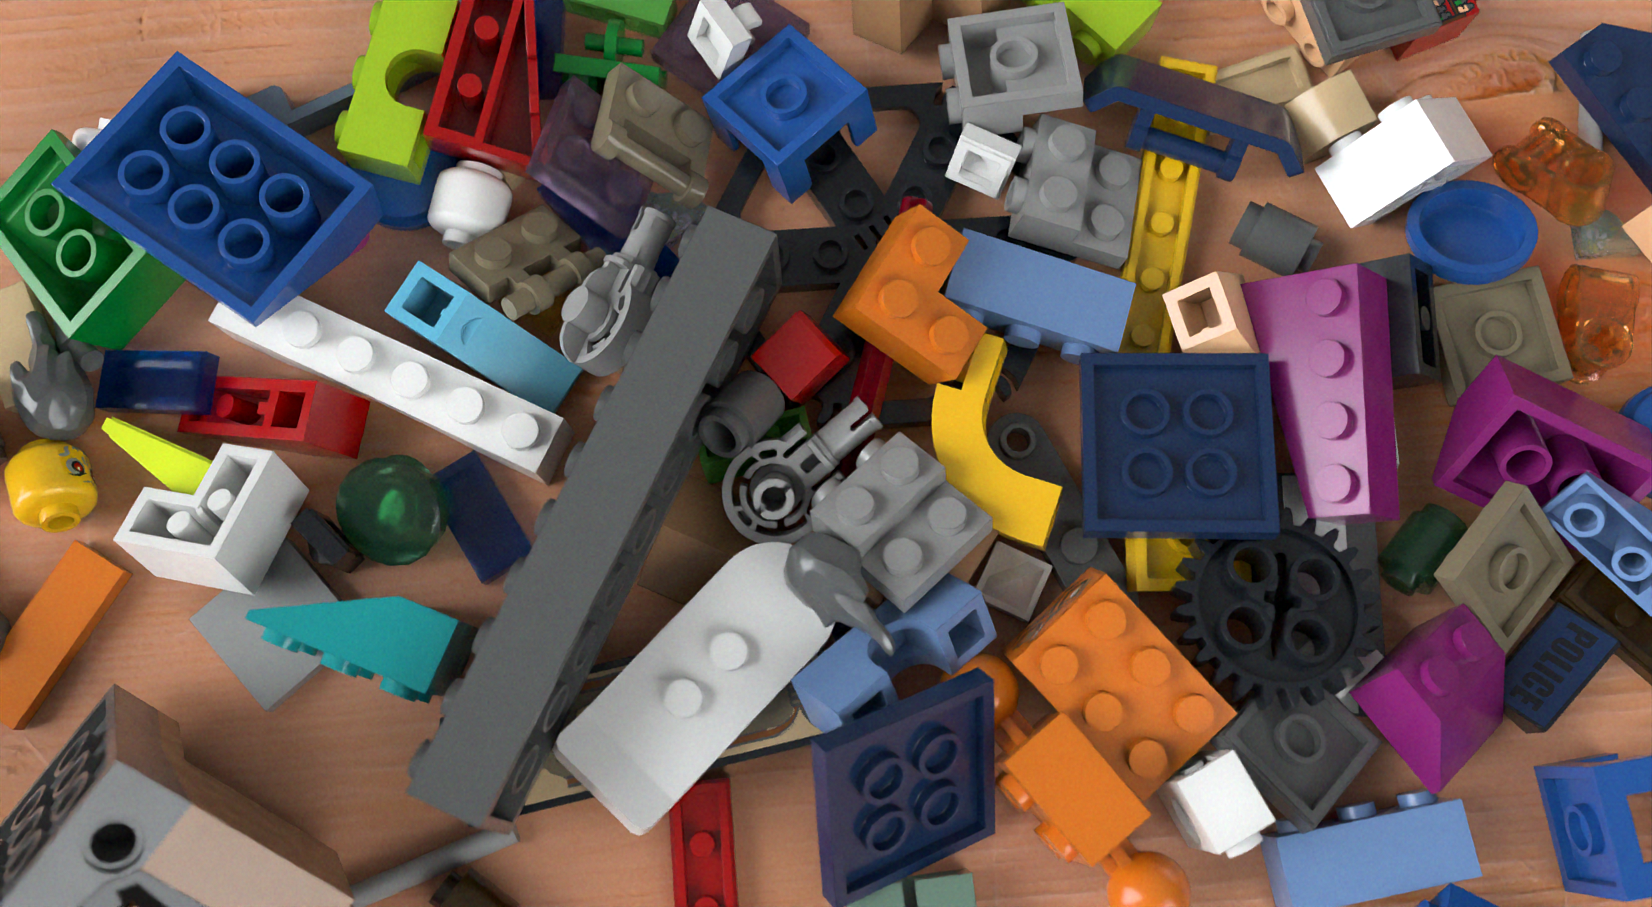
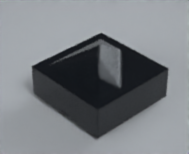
(327, 541)

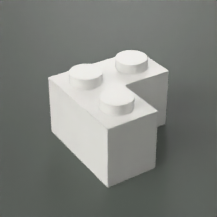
(1406, 154)
(224, 530)

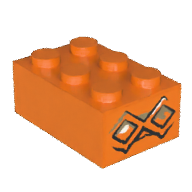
(1119, 681)

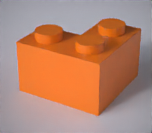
(899, 302)

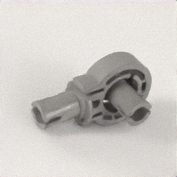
(615, 298)
(790, 477)

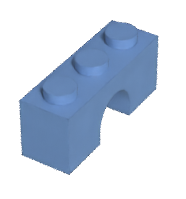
(856, 673)

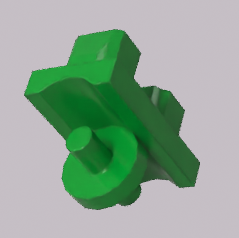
(614, 46)

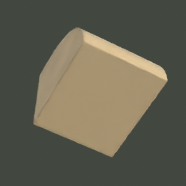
(1329, 114)

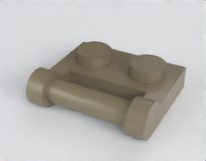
(653, 135)

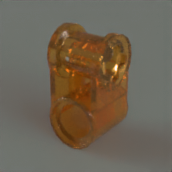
(1558, 172)
(1596, 319)

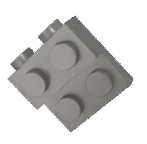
(1010, 67)
(1073, 193)
(900, 519)

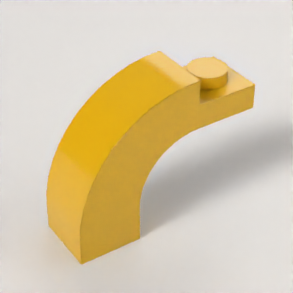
(1019, 504)

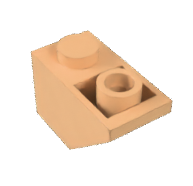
(1212, 315)

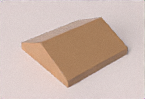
(694, 542)

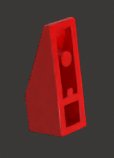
(283, 416)

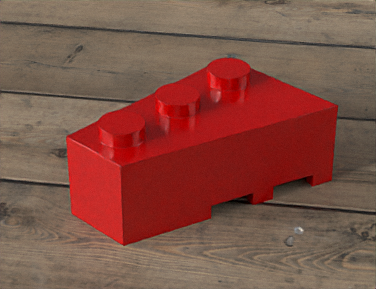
(489, 87)

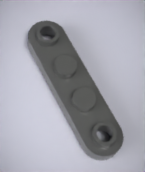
(1066, 547)

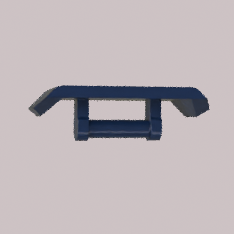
(1195, 103)

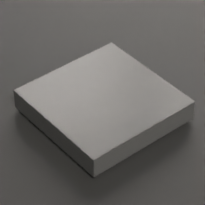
(264, 668)

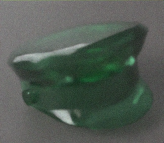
(392, 509)

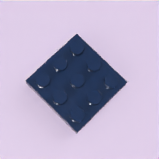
(1177, 446)
(905, 786)

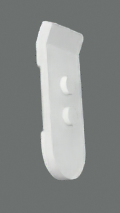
(693, 689)

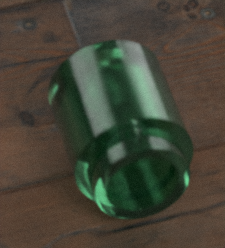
(1420, 549)

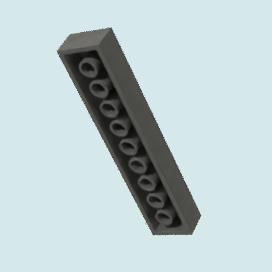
(599, 528)

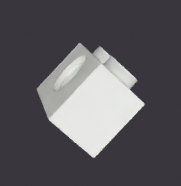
(1216, 804)

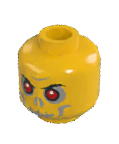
(50, 485)

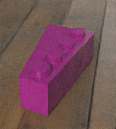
(1332, 387)

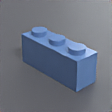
(1039, 297)
(1371, 852)

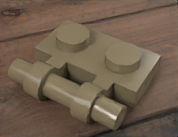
(517, 255)

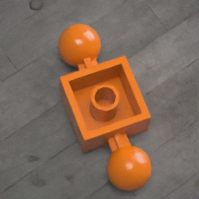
(1075, 797)

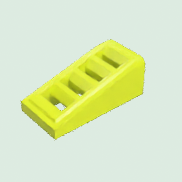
(170, 463)

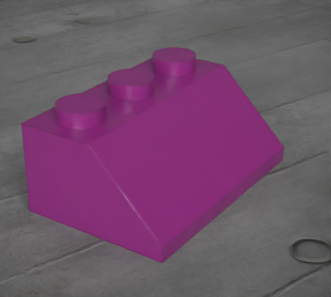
(1537, 436)

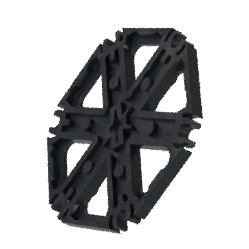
(854, 209)

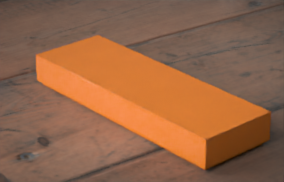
(55, 629)

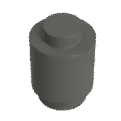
(1276, 239)
(741, 414)

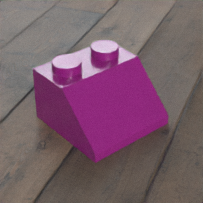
(1437, 694)

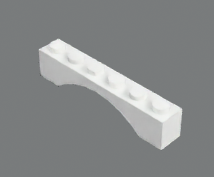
(408, 382)

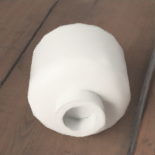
(468, 202)

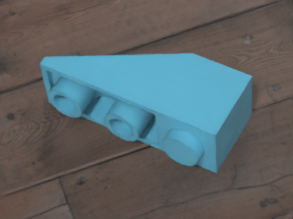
(482, 338)

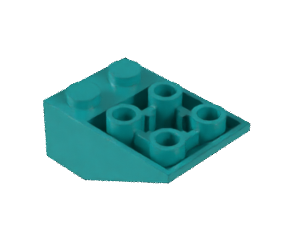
(390, 636)

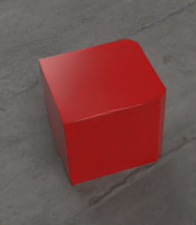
(800, 357)

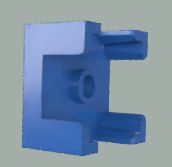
(787, 106)
(1594, 824)

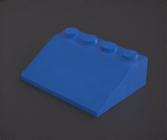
(221, 191)

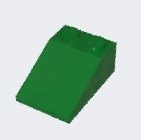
(76, 265)

